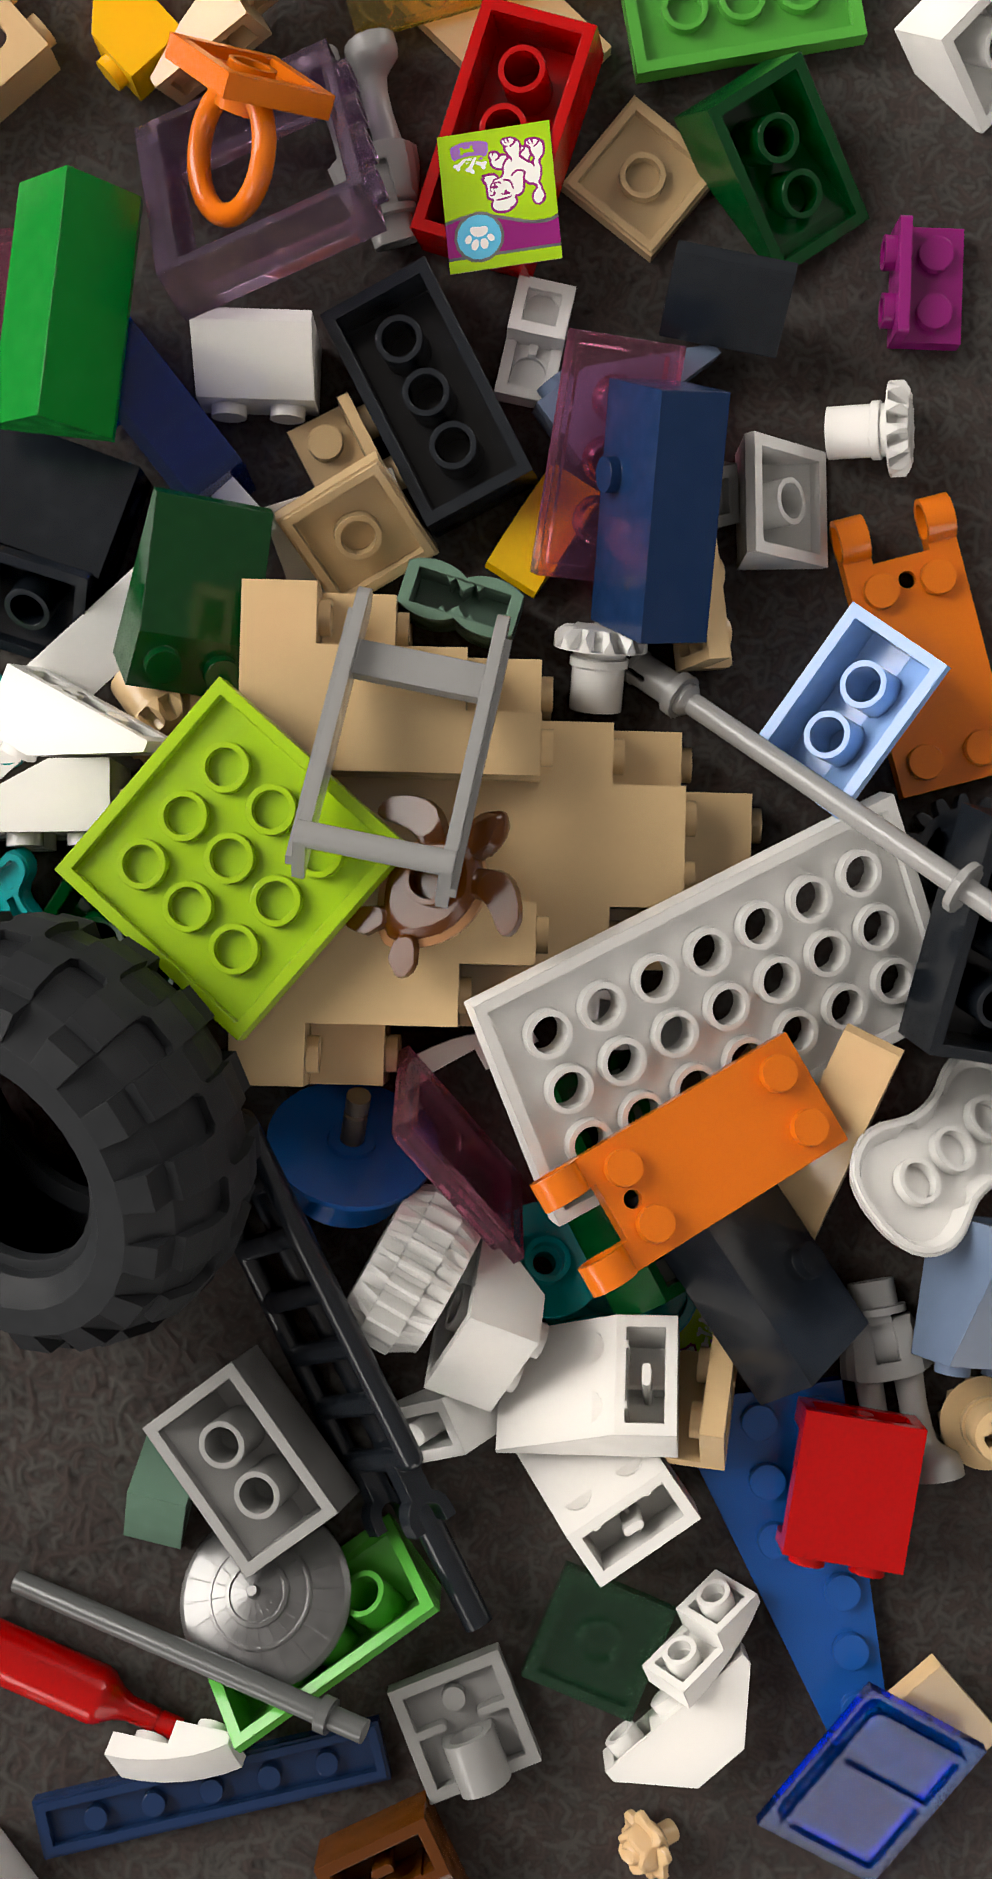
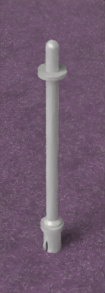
(681, 696)

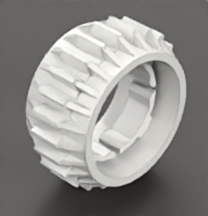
(412, 1272)

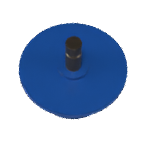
(343, 1154)

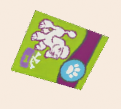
(499, 197)

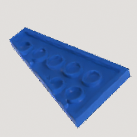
(818, 1612)

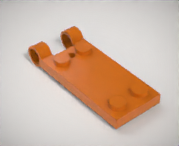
(953, 730)
(697, 1158)

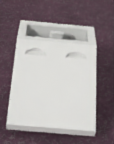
(58, 800)
(598, 1391)
(612, 1506)

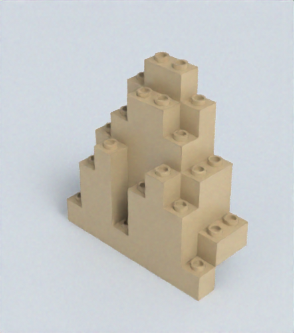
(589, 838)

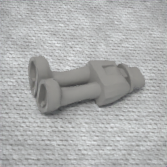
(372, 58)
(885, 1355)

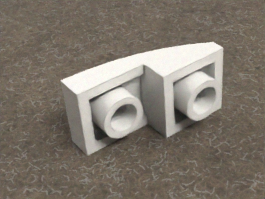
(711, 1630)
(188, 1755)

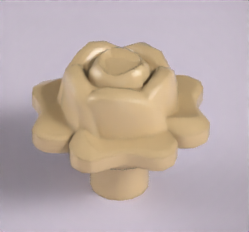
(647, 1844)

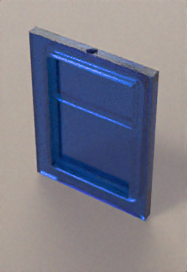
(870, 1783)

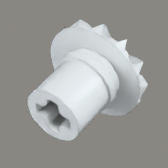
(874, 430)
(597, 665)

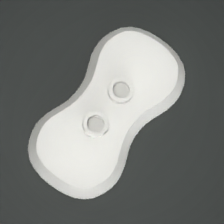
(931, 1167)

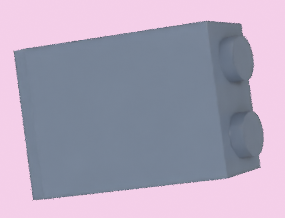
(956, 1305)

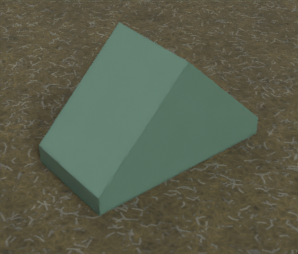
(156, 1501)

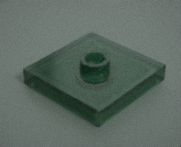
(597, 1641)

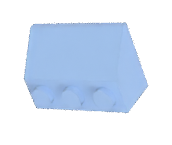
(854, 700)

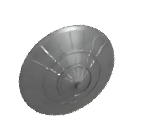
(276, 1619)

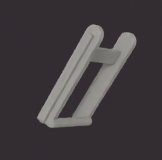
(414, 672)

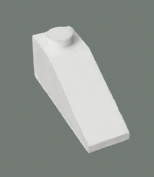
(60, 720)

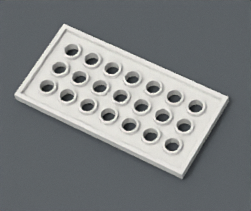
(667, 934)

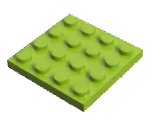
(199, 865)

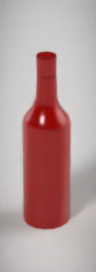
(72, 1682)

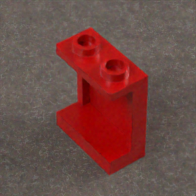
(852, 1488)

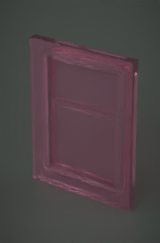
(457, 1156)

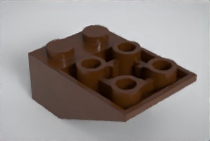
(391, 1844)

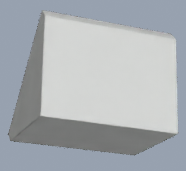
(781, 505)

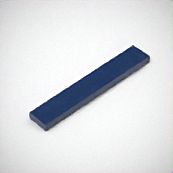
(271, 1775)

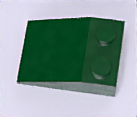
(774, 160)
(186, 591)

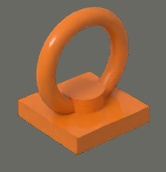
(249, 87)

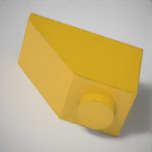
(130, 41)

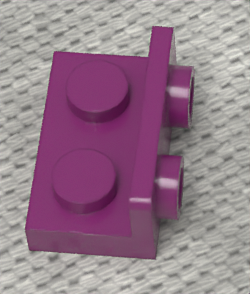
(924, 287)

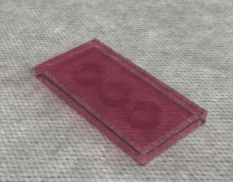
(570, 494)

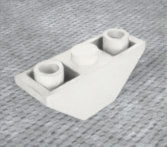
(681, 1743)

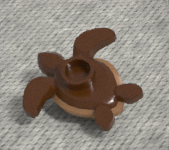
(407, 897)

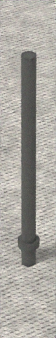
(323, 1713)

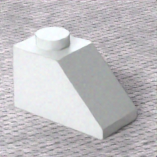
(446, 1425)

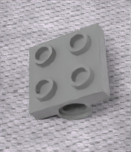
(465, 1725)

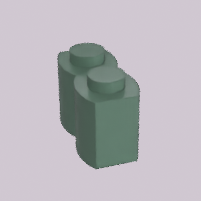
(447, 601)

